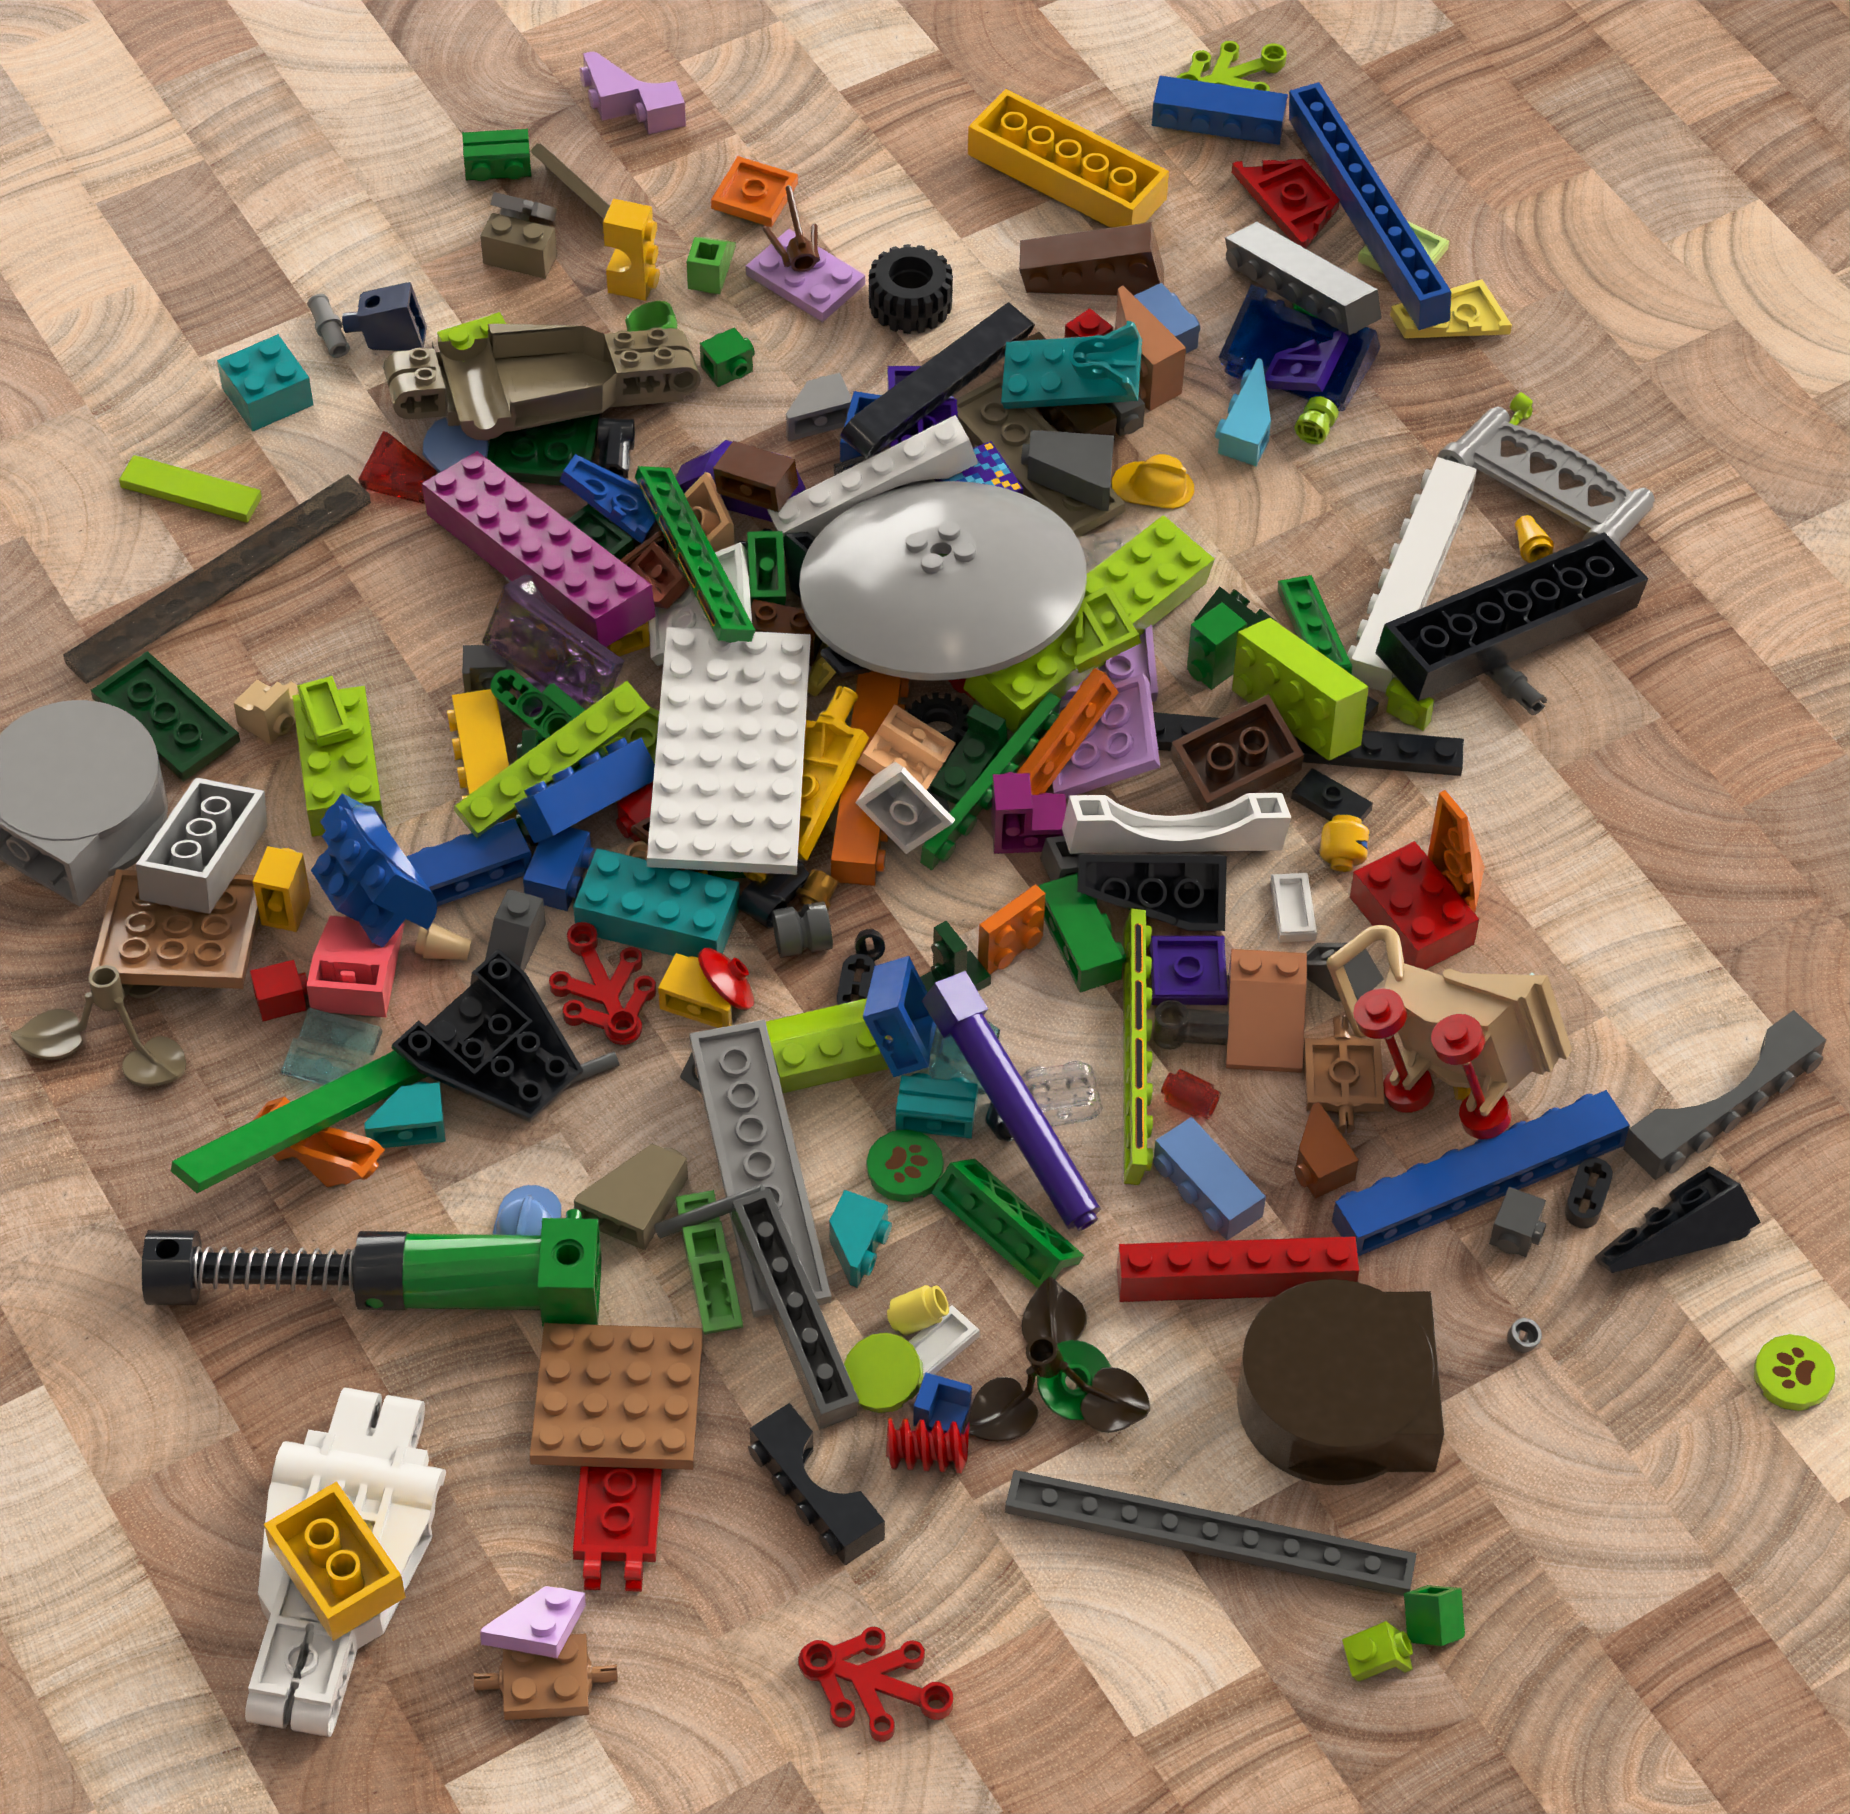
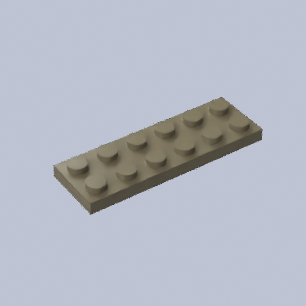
(1008, 429)

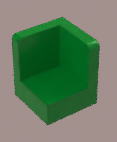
(1434, 1615)

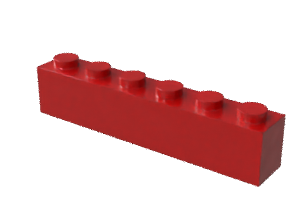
(1231, 1267)

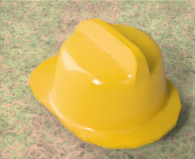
(1154, 482)

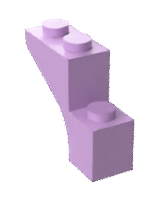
(620, 94)

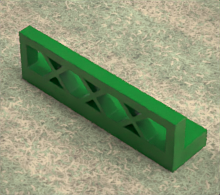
(1005, 1221)

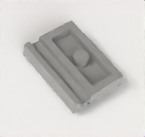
(522, 208)

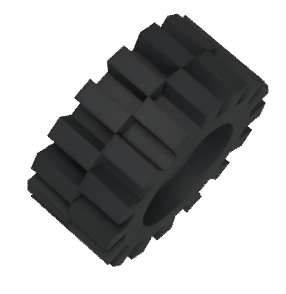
(945, 711)

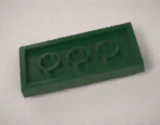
(181, 723)

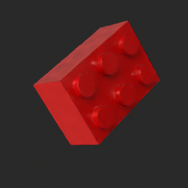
(1418, 903)

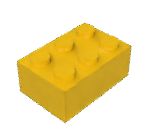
(334, 1560)

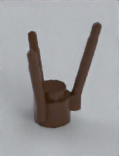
(801, 252)

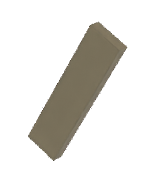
(570, 179)

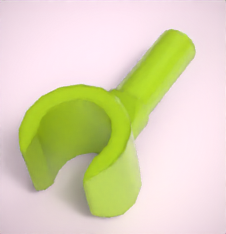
(1522, 407)

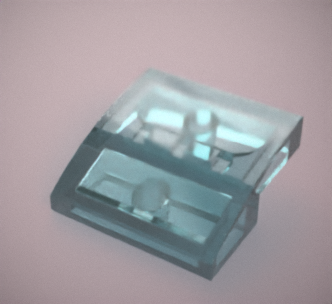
(330, 1047)

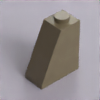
(635, 1195)

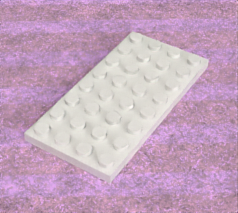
(729, 752)

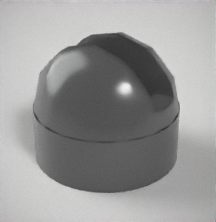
(1531, 1339)

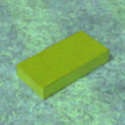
(325, 711)

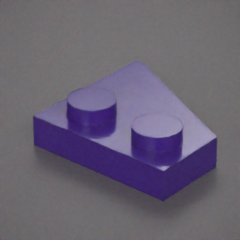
(1307, 365)

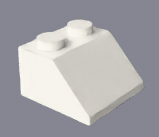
(903, 807)

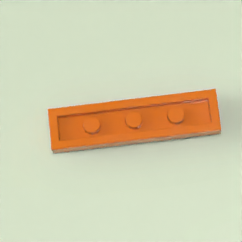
(1069, 731)

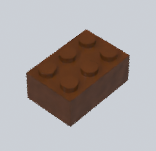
(1237, 754)

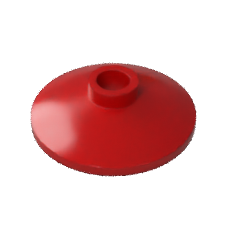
(727, 978)

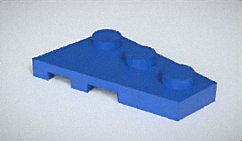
(610, 495)

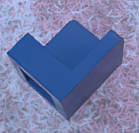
(942, 1401)

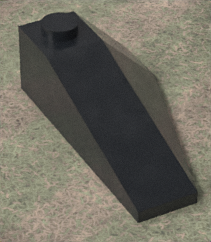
(1701, 1215)

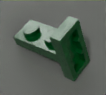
(972, 755)
(951, 958)

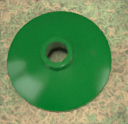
(1085, 1362)

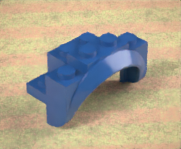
(369, 873)

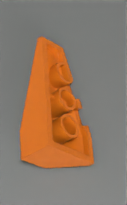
(1456, 850)

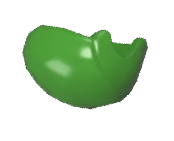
(651, 315)

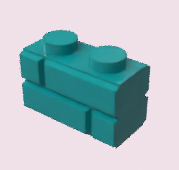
(937, 1105)

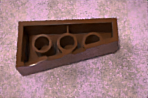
(1093, 261)

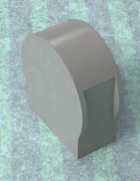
(78, 795)

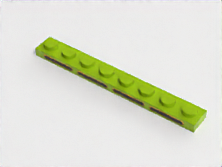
(1136, 1058)

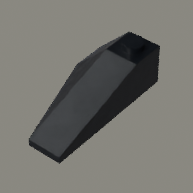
(1170, 887)

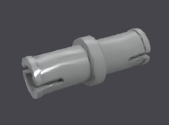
(328, 325)

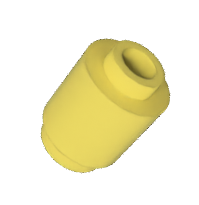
(917, 1309)

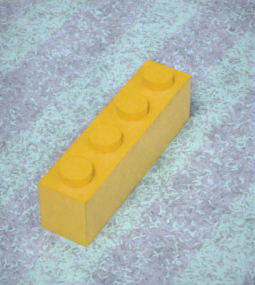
(479, 739)

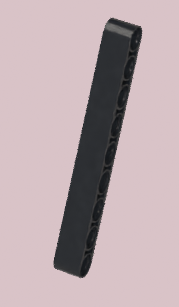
(935, 381)

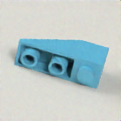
(1247, 427)

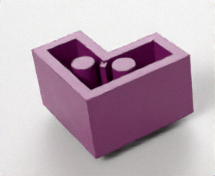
(1023, 819)

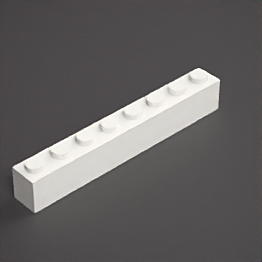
(1414, 563)

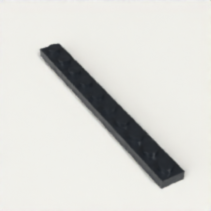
(1376, 751)

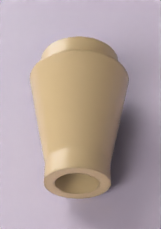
(442, 944)

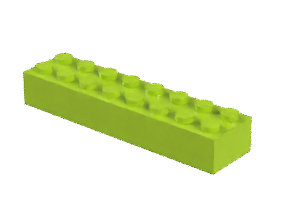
(1149, 579)

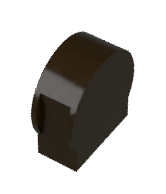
(1343, 1382)

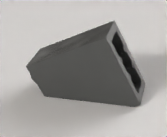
(1071, 464)

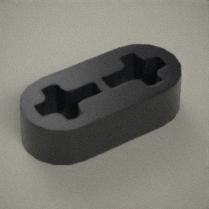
(847, 985)
(1596, 1195)

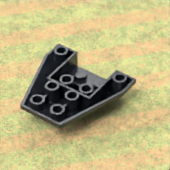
(495, 1043)

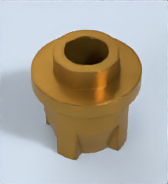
(817, 888)

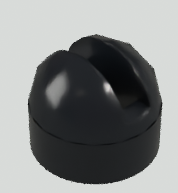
(878, 941)

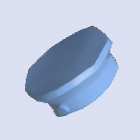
(449, 444)

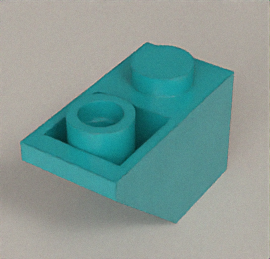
(856, 1232)

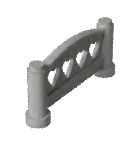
(1482, 450)

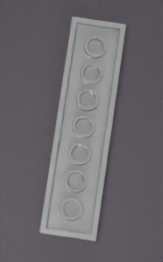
(756, 1140)

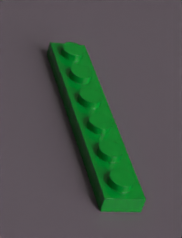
(980, 793)

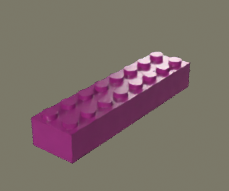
(530, 538)

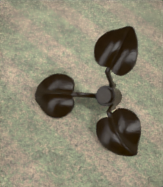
(1051, 1317)

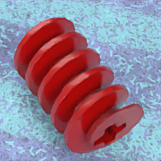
(927, 1445)

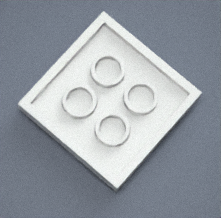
(686, 609)

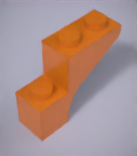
(331, 1153)

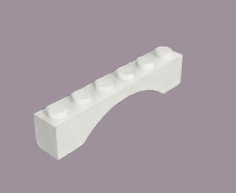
(925, 456)
(1244, 824)

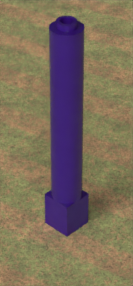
(960, 1014)

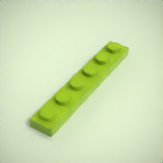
(562, 749)

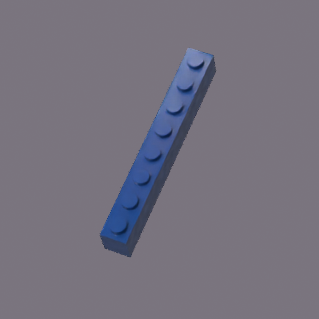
(1480, 1172)

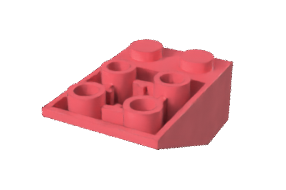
(351, 971)

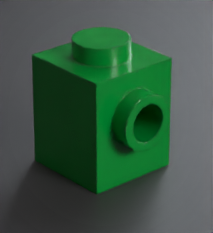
(726, 357)

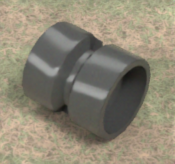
(802, 929)

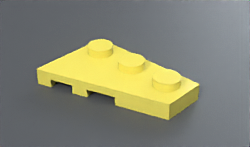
(1471, 314)

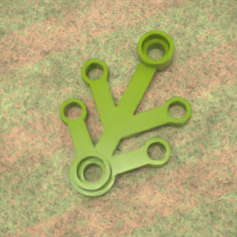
(1272, 61)

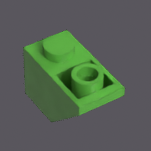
(709, 264)

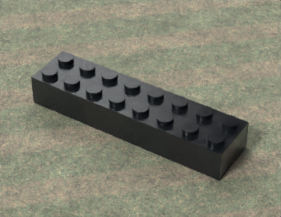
(1510, 616)

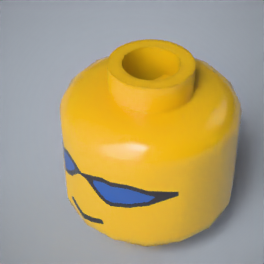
(1344, 842)

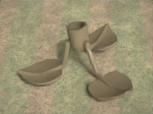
(57, 1035)

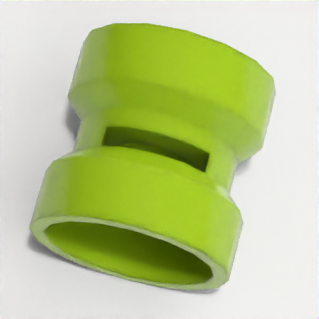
(1316, 420)

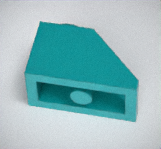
(409, 1117)

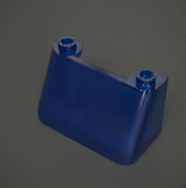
(1271, 327)

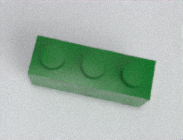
(1082, 934)

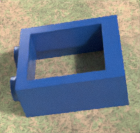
(897, 1010)

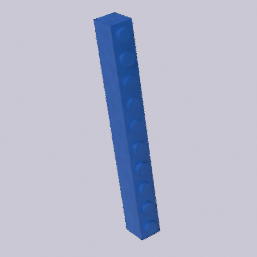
(1370, 206)

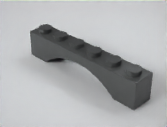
(1671, 1135)

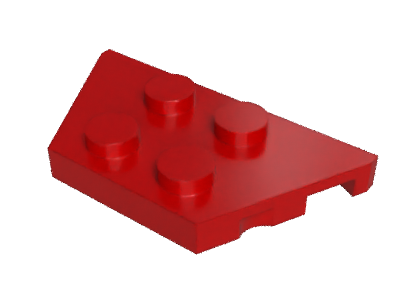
(1290, 196)

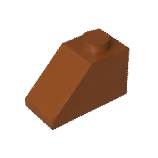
(1324, 1155)

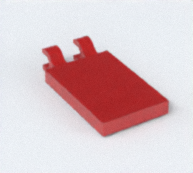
(617, 1521)

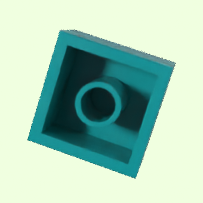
(265, 382)

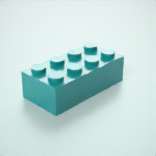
(656, 906)

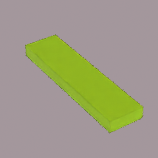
(190, 488)

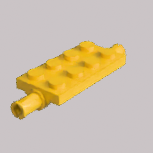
(828, 761)

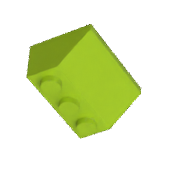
(823, 1046)

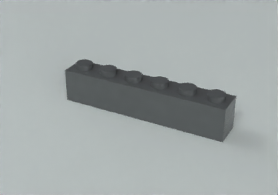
(1303, 278)
(794, 1309)

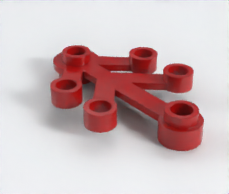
(604, 990)
(869, 1678)

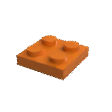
(753, 191)
(1012, 930)

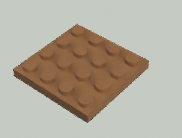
(177, 944)
(617, 1396)

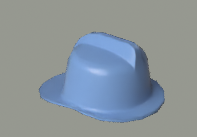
(523, 1211)

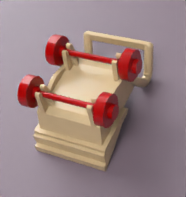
(1459, 1027)

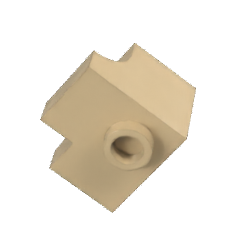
(266, 709)

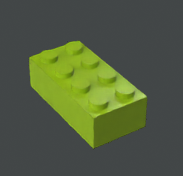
(1311, 692)
(341, 766)

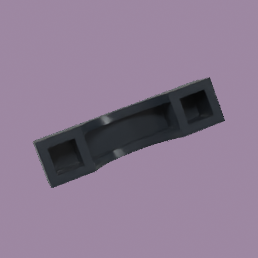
(844, 1520)

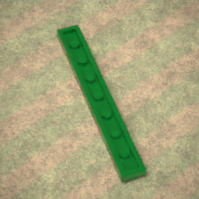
(695, 554)

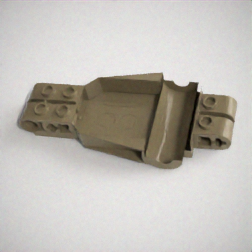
(539, 376)

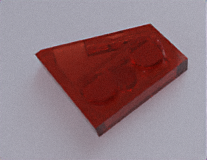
(395, 470)

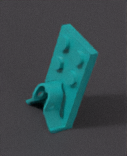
(1073, 370)

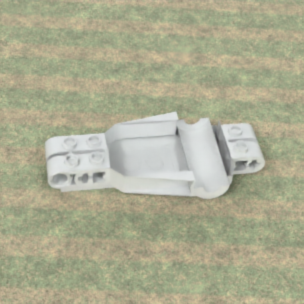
(395, 1493)

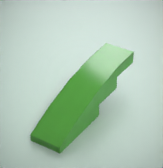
(710, 1268)

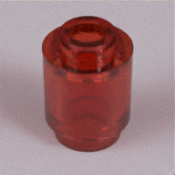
(1190, 1094)

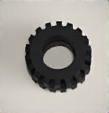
(910, 288)

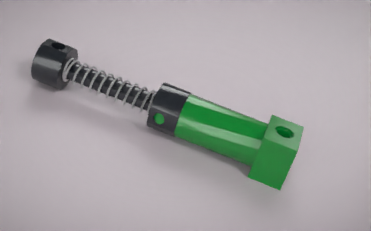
(403, 1270)

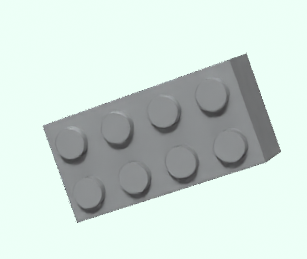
(202, 845)

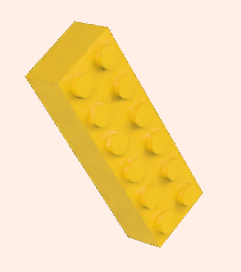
(1067, 162)

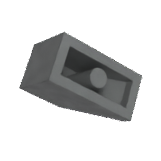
(517, 927)
(1360, 970)

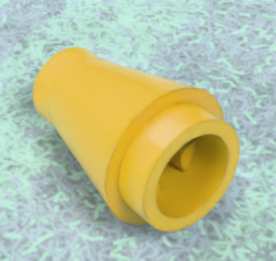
(1532, 539)

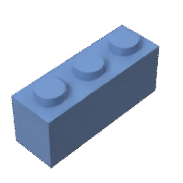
(1208, 1179)

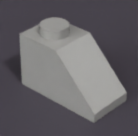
(818, 407)

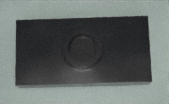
(1329, 797)

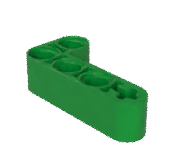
(547, 721)

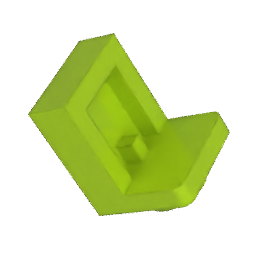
(1406, 707)
(1377, 1651)

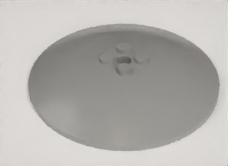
(908, 613)

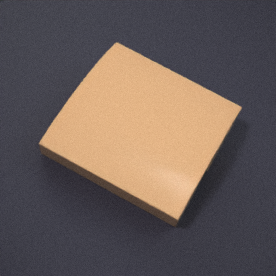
(908, 743)

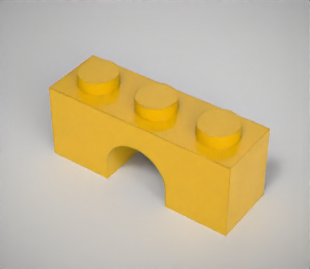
(632, 233)

